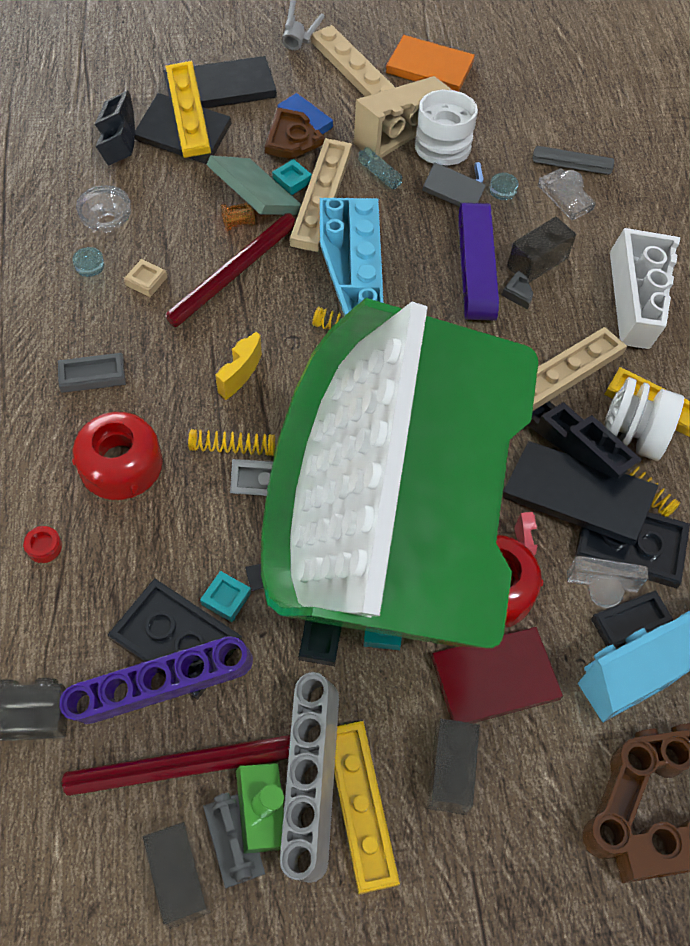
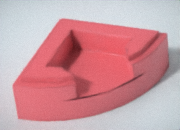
(523, 527)

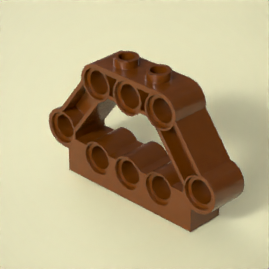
(619, 804)

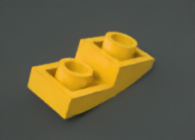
(245, 360)

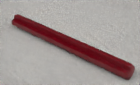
(230, 270)
(175, 765)

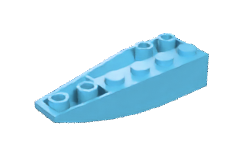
(352, 248)
(637, 669)

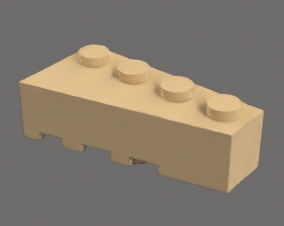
(391, 116)

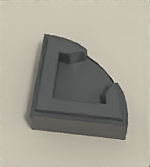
(519, 290)

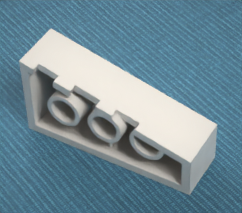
(642, 283)

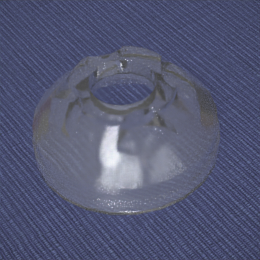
(103, 201)

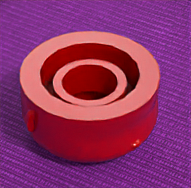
(123, 475)
(525, 578)

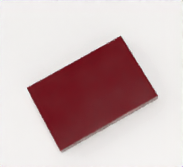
(498, 679)

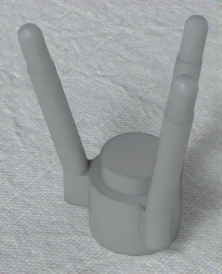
(294, 32)

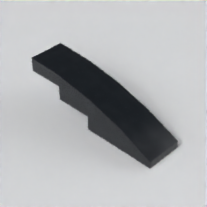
(583, 439)

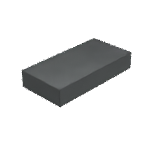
(452, 186)
(91, 372)

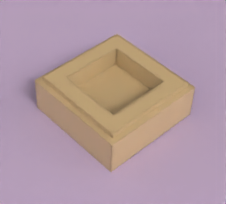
(145, 278)

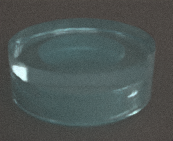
(503, 186)
(88, 261)

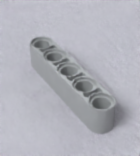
(318, 793)

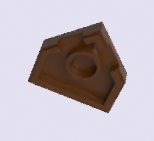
(292, 135)

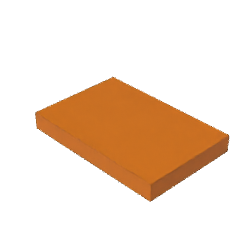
(422, 59)

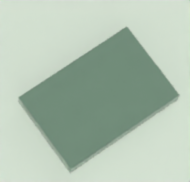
(254, 185)

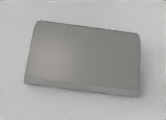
(250, 476)

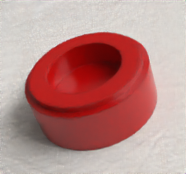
(42, 544)

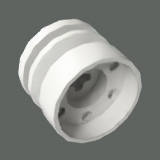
(445, 127)
(644, 419)

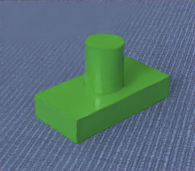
(260, 807)

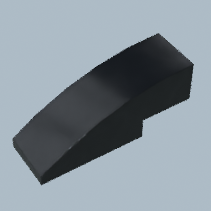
(116, 128)

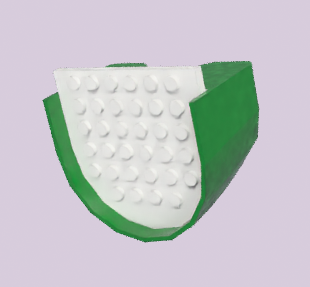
(397, 478)

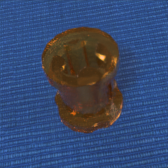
(237, 215)

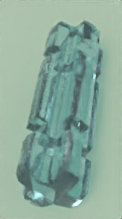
(380, 168)

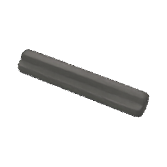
(573, 160)

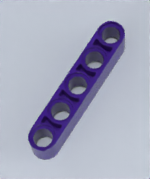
(478, 262)
(139, 678)

